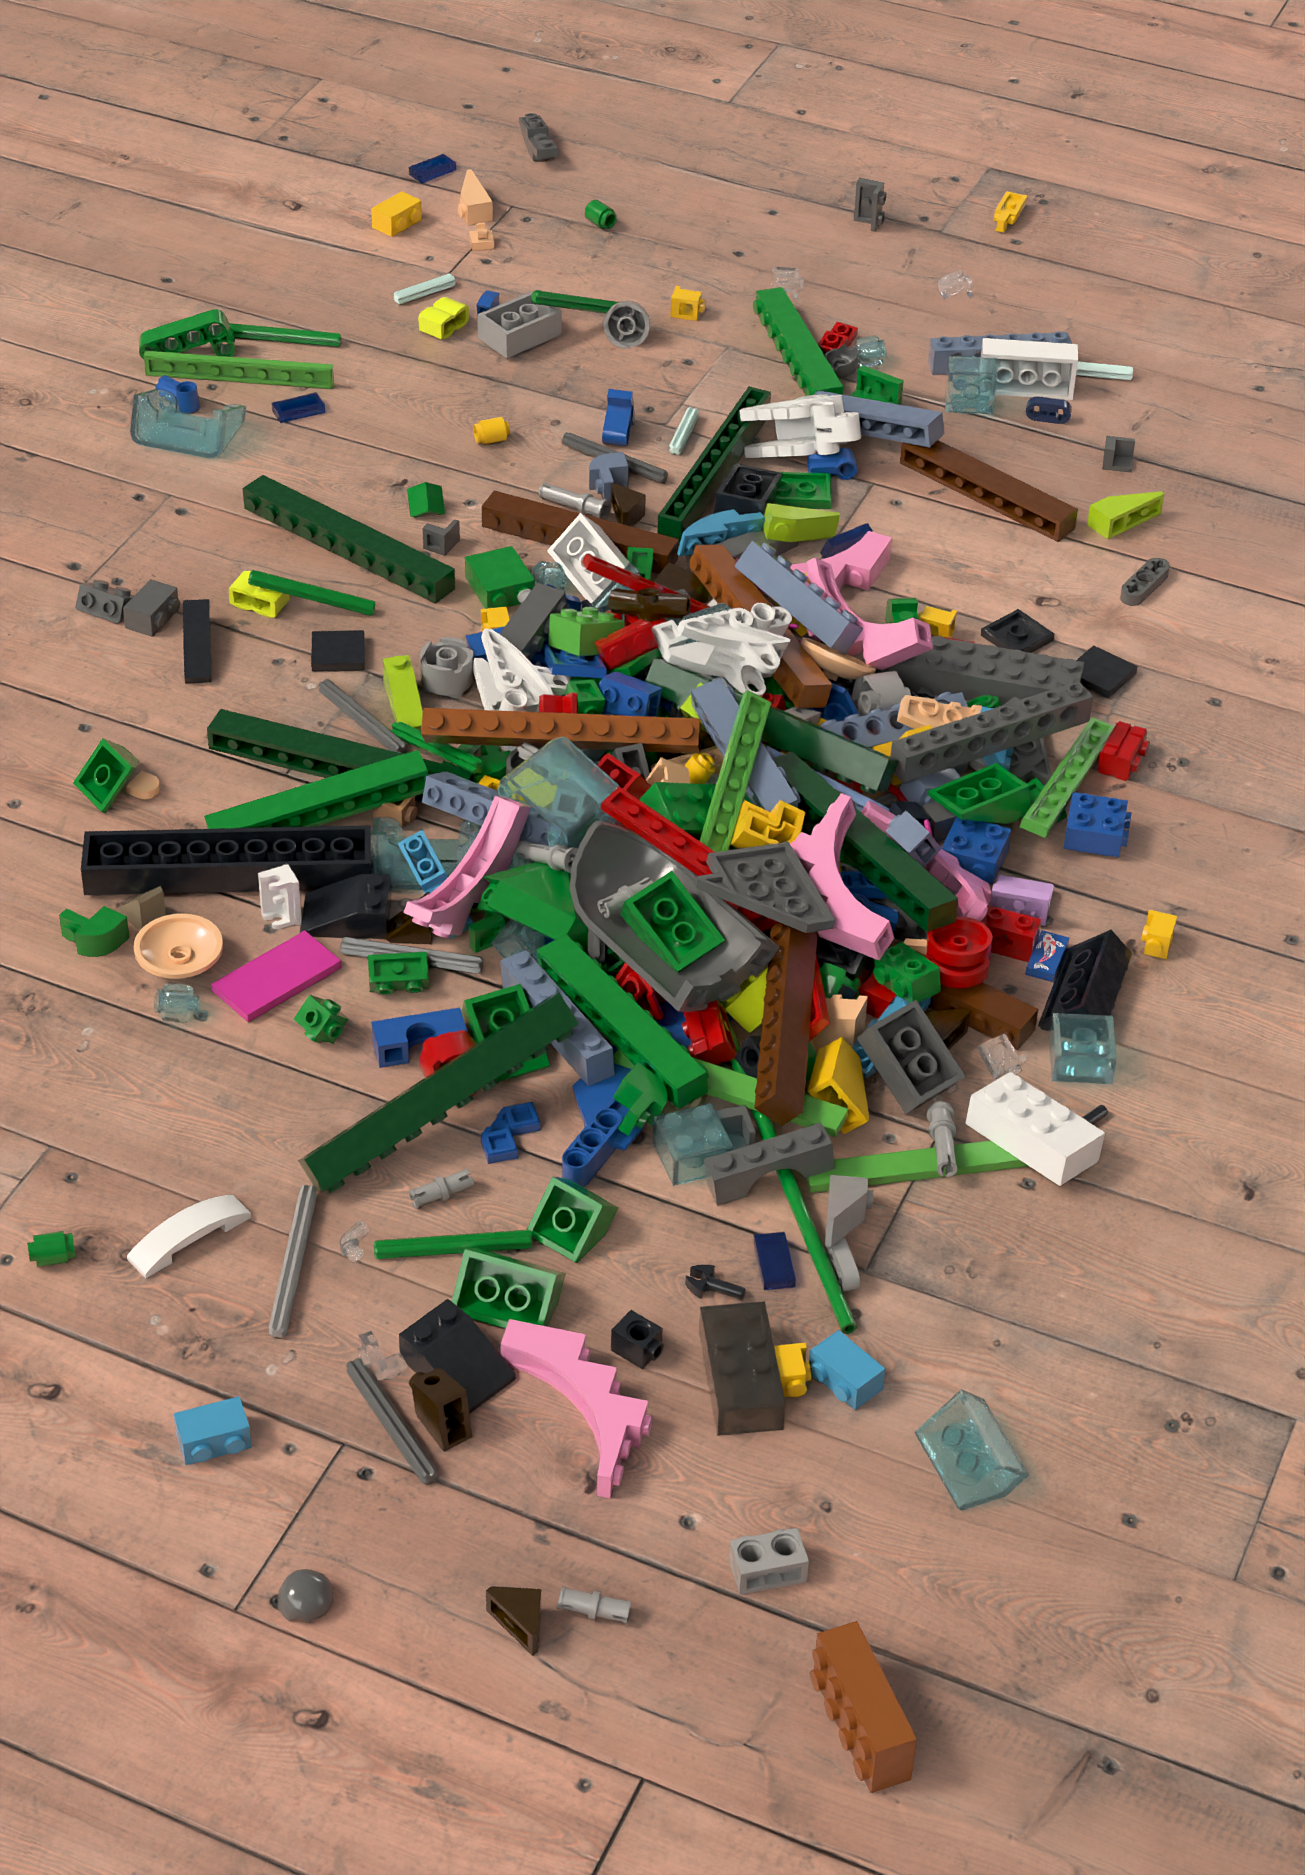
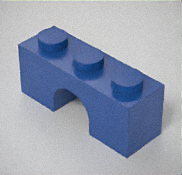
(397, 1035)

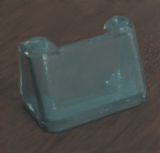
(160, 426)
(562, 789)
(389, 859)

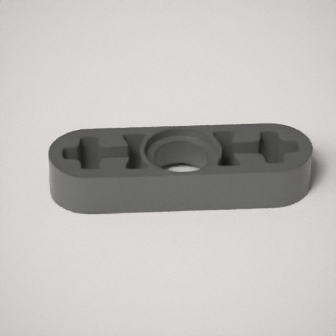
(1145, 573)

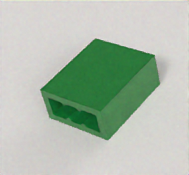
(498, 577)

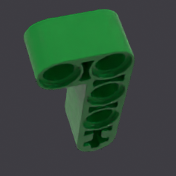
(157, 338)

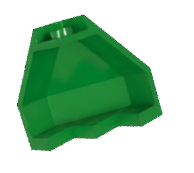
(537, 900)

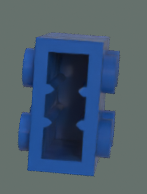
(629, 696)
(1097, 824)
(978, 847)

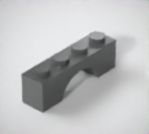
(735, 1171)

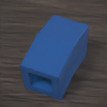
(487, 301)

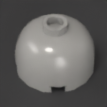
(626, 324)

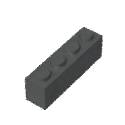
(531, 621)

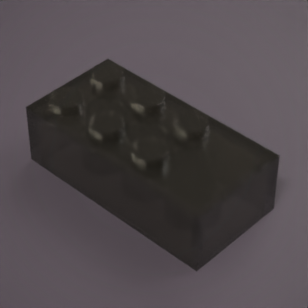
(741, 1368)

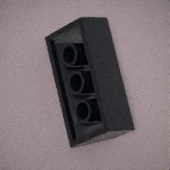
(1088, 978)

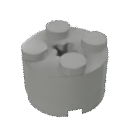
(446, 667)
(878, 691)

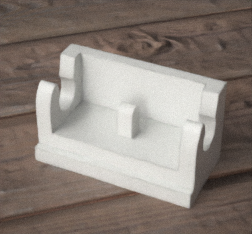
(280, 896)

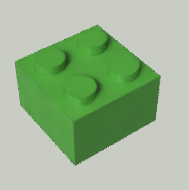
(578, 631)

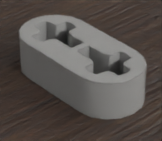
(844, 1265)

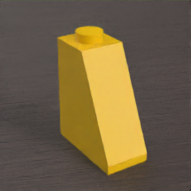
(840, 1081)

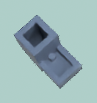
(608, 470)

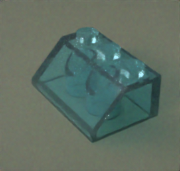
(971, 1451)

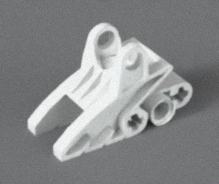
(804, 426)
(734, 649)
(511, 679)

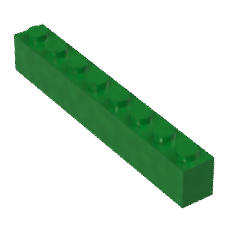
(795, 342)
(330, 797)
(623, 1020)

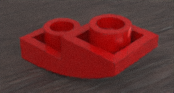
(839, 335)

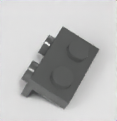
(869, 202)
(103, 600)

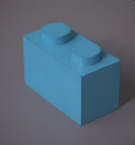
(846, 1370)
(212, 1430)

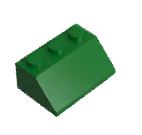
(505, 1288)

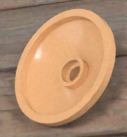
(834, 662)
(178, 946)

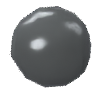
(843, 360)
(305, 1595)

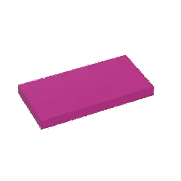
(276, 976)

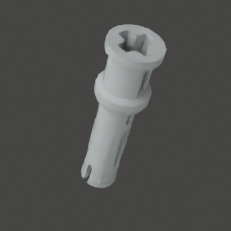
(583, 503)
(557, 856)
(942, 1131)

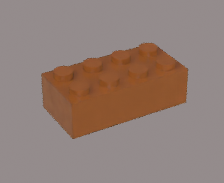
(863, 1707)

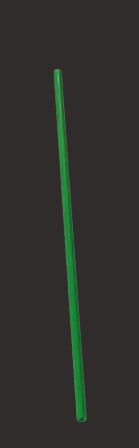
(805, 1222)

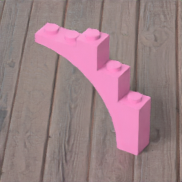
(858, 564)
(880, 643)
(492, 851)
(820, 856)
(970, 890)
(564, 1363)

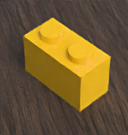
(396, 213)

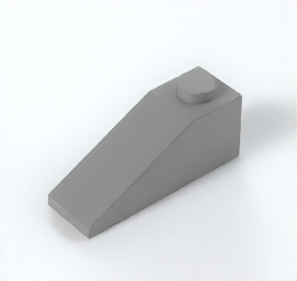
(846, 1206)

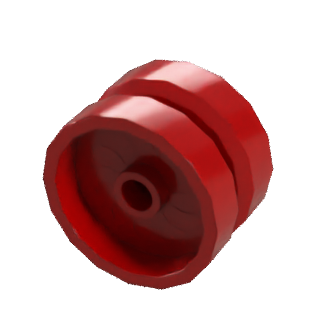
(961, 952)

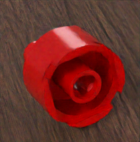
(443, 1049)

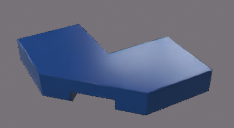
(510, 1121)

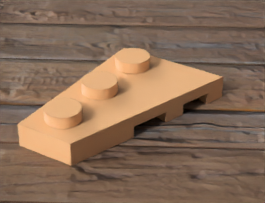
(925, 711)

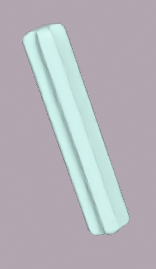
(424, 289)
(1104, 371)
(684, 431)

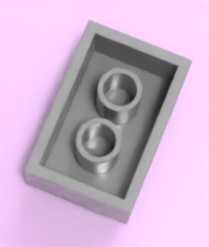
(518, 325)

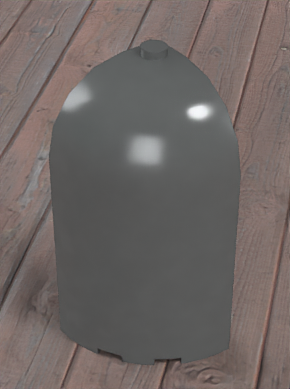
(620, 857)

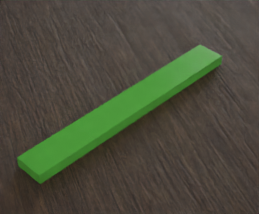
(239, 369)
(735, 772)
(1067, 778)
(741, 1091)
(916, 1165)

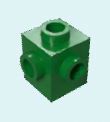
(321, 1019)

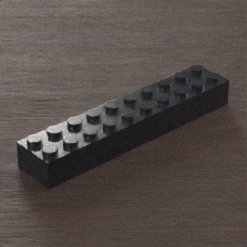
(220, 858)

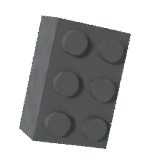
(910, 1057)

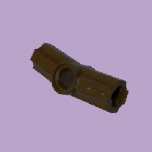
(649, 604)

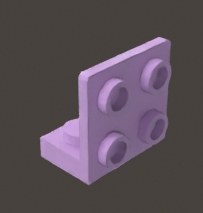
(1022, 896)

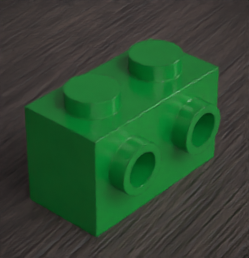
(907, 973)

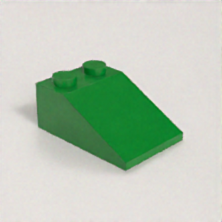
(985, 796)
(671, 922)
(494, 1010)

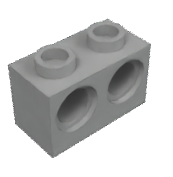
(769, 1565)

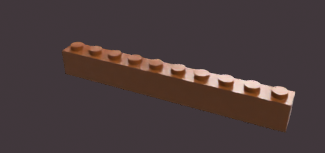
(797, 671)
(539, 728)

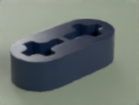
(1048, 410)

